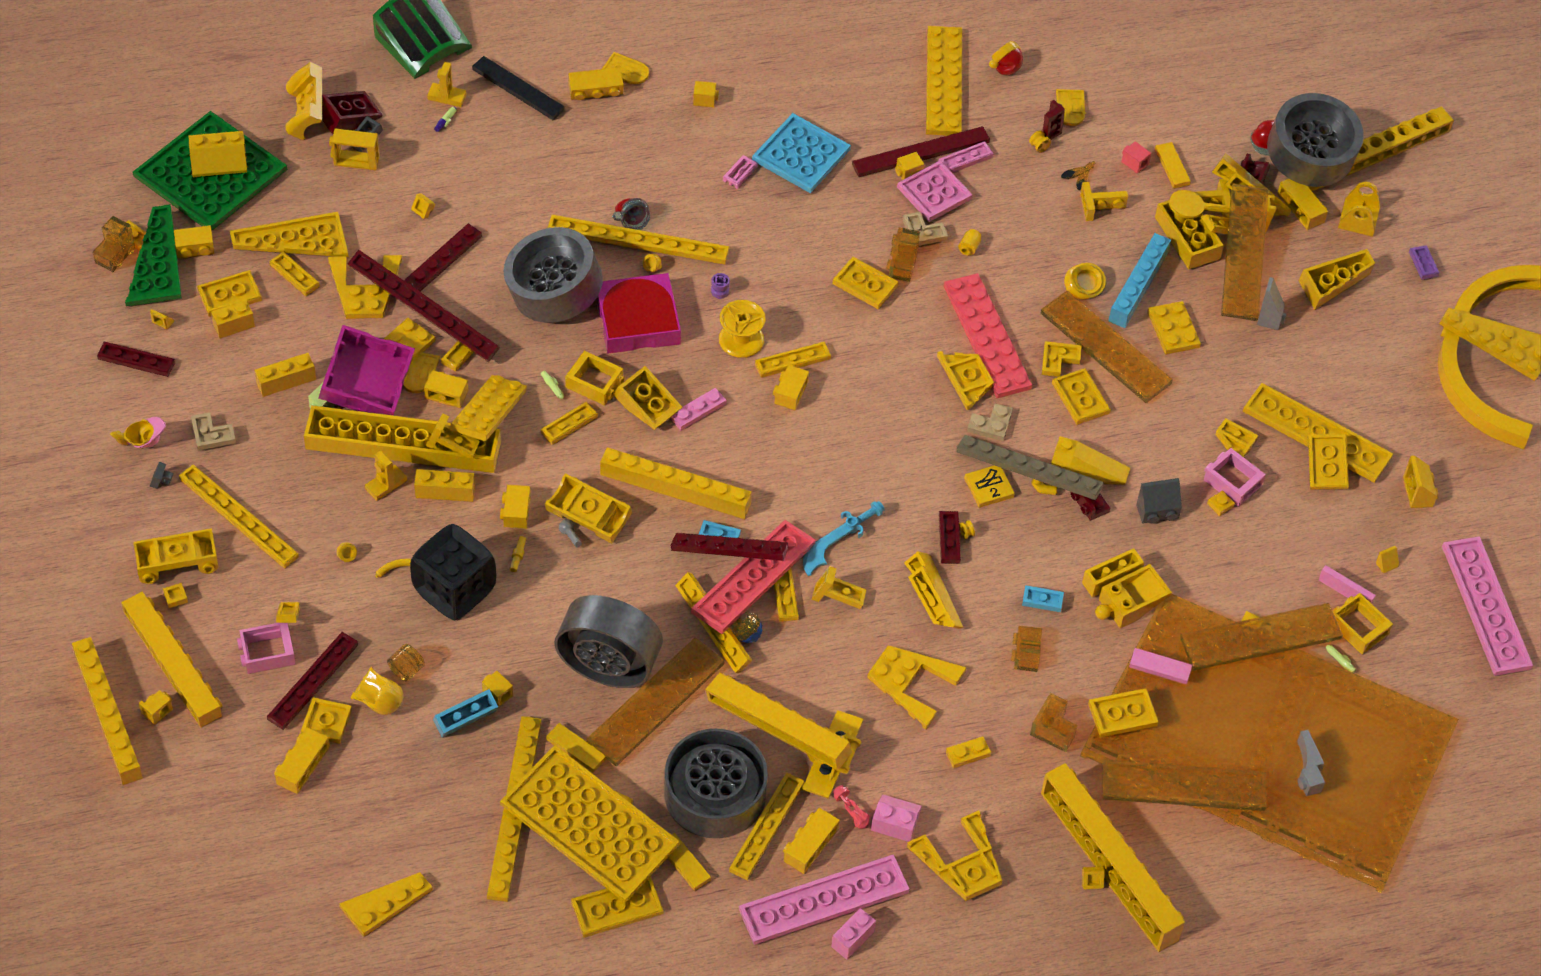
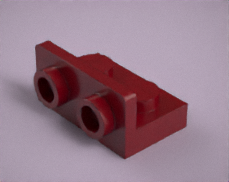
(1053, 120)
(1090, 507)

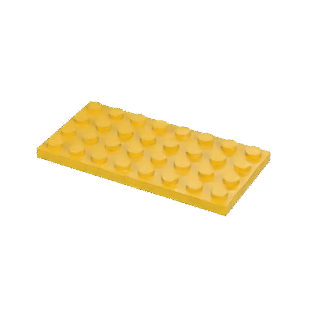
(590, 823)

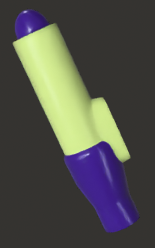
(446, 119)

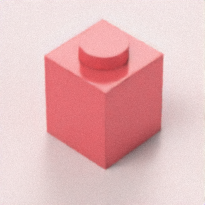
(1136, 157)

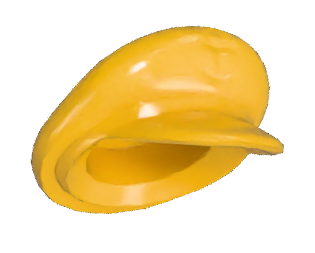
(1085, 280)

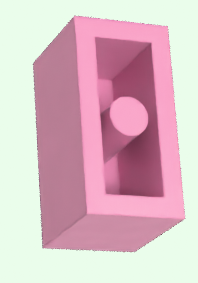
(853, 933)

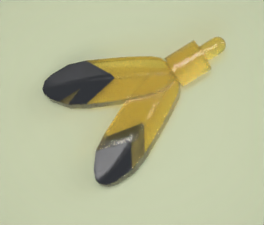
(1080, 172)

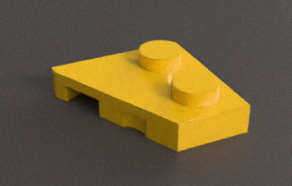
(1235, 437)

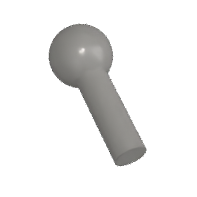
(567, 527)

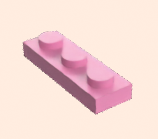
(698, 409)

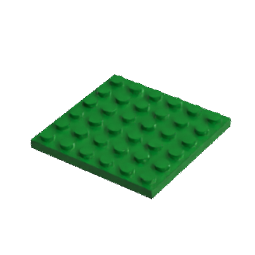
(213, 197)

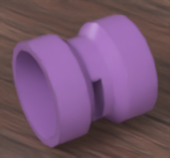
(720, 285)

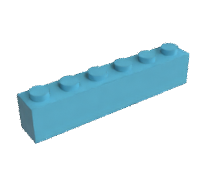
(1139, 280)

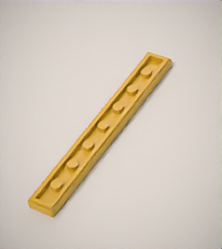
(239, 516)

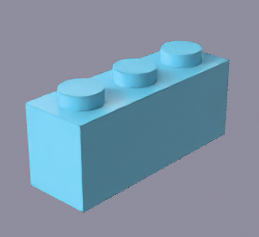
(465, 713)

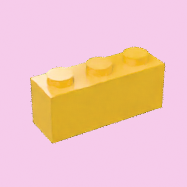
(595, 83)
(1303, 203)
(285, 374)
(444, 485)
(1111, 570)
(301, 760)
(810, 840)

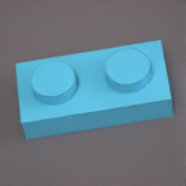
(714, 529)
(1042, 598)

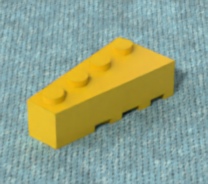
(1335, 276)

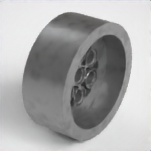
(1315, 139)
(553, 274)
(608, 641)
(715, 813)

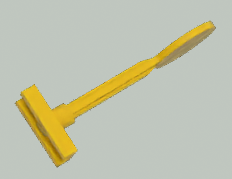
(1190, 206)

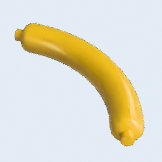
(391, 565)

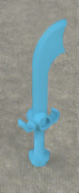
(815, 556)

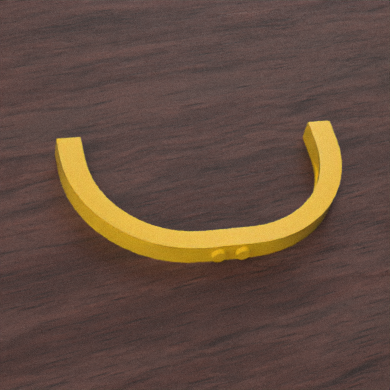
(1459, 394)

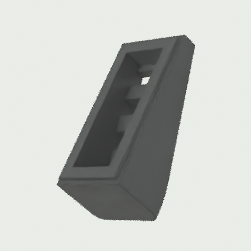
(363, 127)

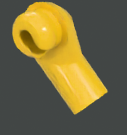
(1042, 488)

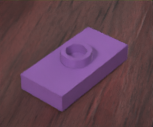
(1424, 262)

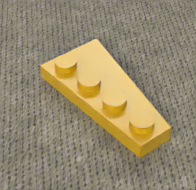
(382, 904)

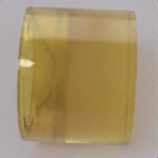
(406, 662)

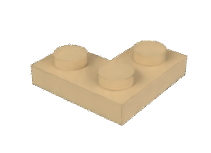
(928, 233)
(992, 427)
(210, 436)

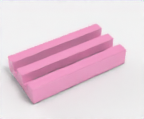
(743, 171)

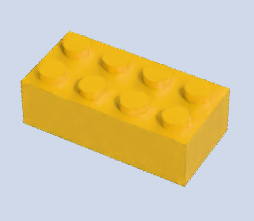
(1189, 237)

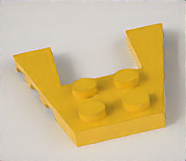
(362, 300)
(898, 668)
(967, 875)

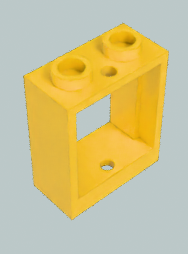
(353, 158)
(586, 360)
(1372, 614)

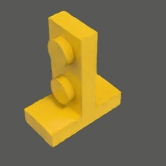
(444, 91)
(1218, 196)
(1101, 200)
(455, 441)
(386, 479)
(838, 589)

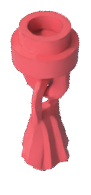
(859, 817)

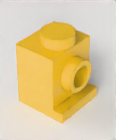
(156, 706)

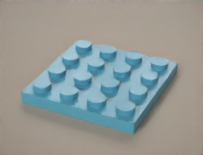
(801, 153)

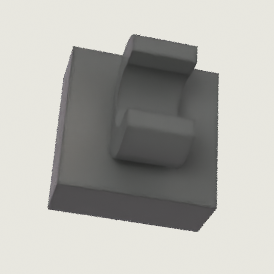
(161, 476)

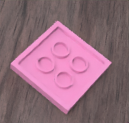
(934, 191)

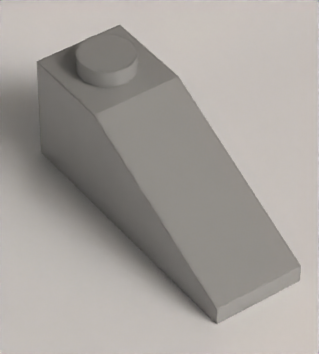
(1272, 307)

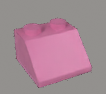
(895, 817)

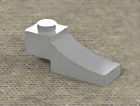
(1310, 776)

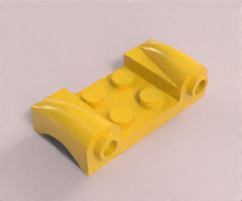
(307, 87)
(589, 508)
(175, 552)

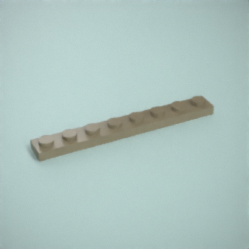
(1030, 467)

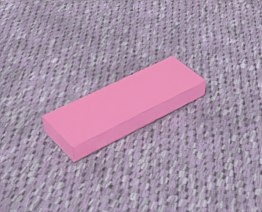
(967, 157)
(1343, 585)
(1160, 666)

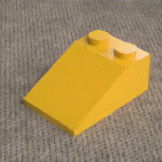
(647, 398)

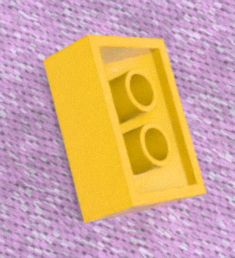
(217, 153)

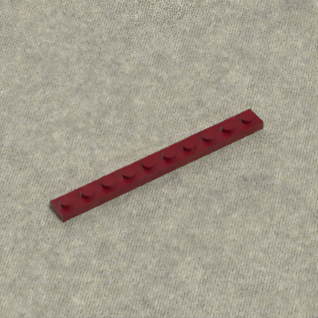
(423, 306)

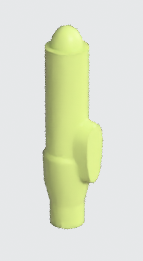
(553, 384)
(1342, 659)

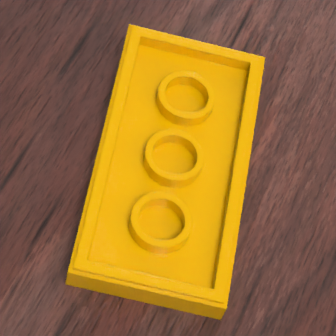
(605, 911)

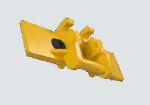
(823, 777)

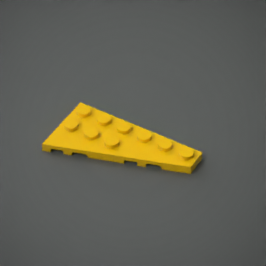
(305, 235)
(1507, 343)

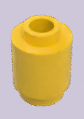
(970, 242)

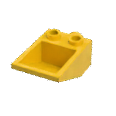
(1132, 596)

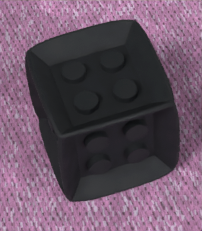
(453, 571)

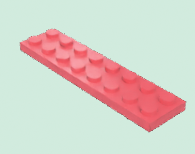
(987, 334)
(750, 580)

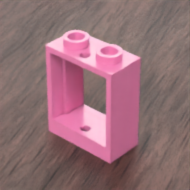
(1220, 483)
(265, 633)

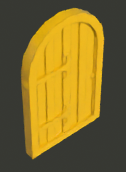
(632, 70)
(1074, 105)
(419, 372)

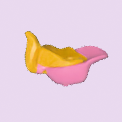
(141, 433)

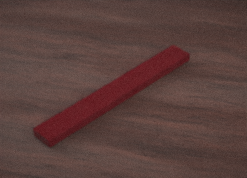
(925, 150)

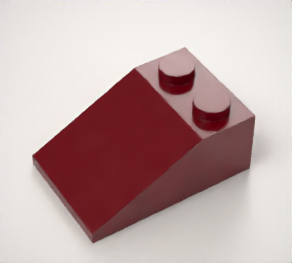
(347, 110)

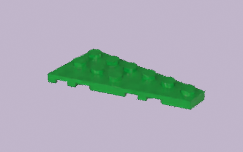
(156, 267)

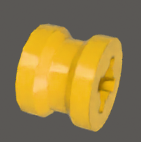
(1040, 141)

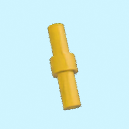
(518, 554)

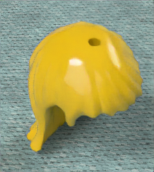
(379, 693)

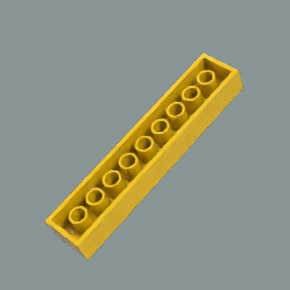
(396, 436)
(1107, 848)

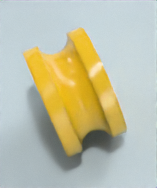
(967, 529)

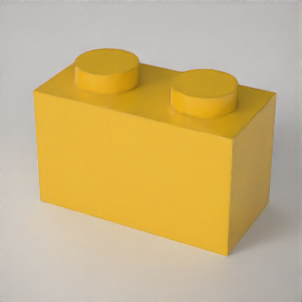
(194, 242)
(233, 319)
(791, 387)
(446, 389)
(516, 506)

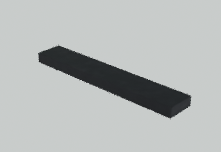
(518, 88)

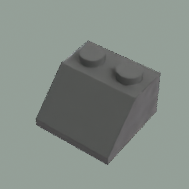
(1159, 501)

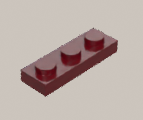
(949, 537)

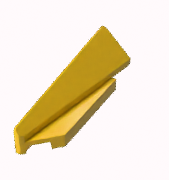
(1234, 173)
(932, 591)

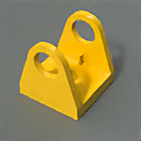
(1360, 204)

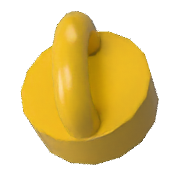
(652, 263)
(346, 552)

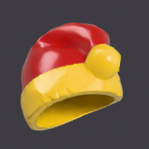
(1007, 59)

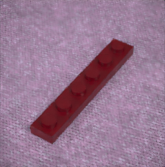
(444, 257)
(729, 546)
(312, 680)

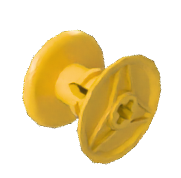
(742, 328)

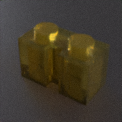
(1027, 650)

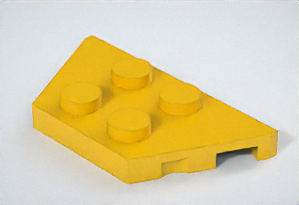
(967, 376)

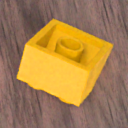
(1419, 484)

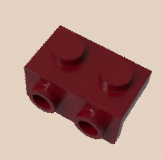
(1255, 168)

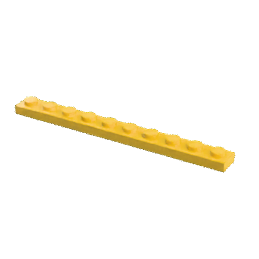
(644, 240)
(510, 825)

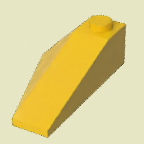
(1089, 462)

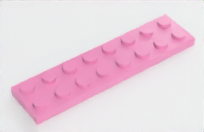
(1487, 606)
(823, 899)

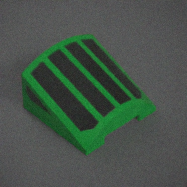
(418, 33)

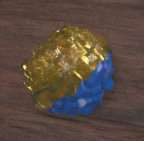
(748, 628)

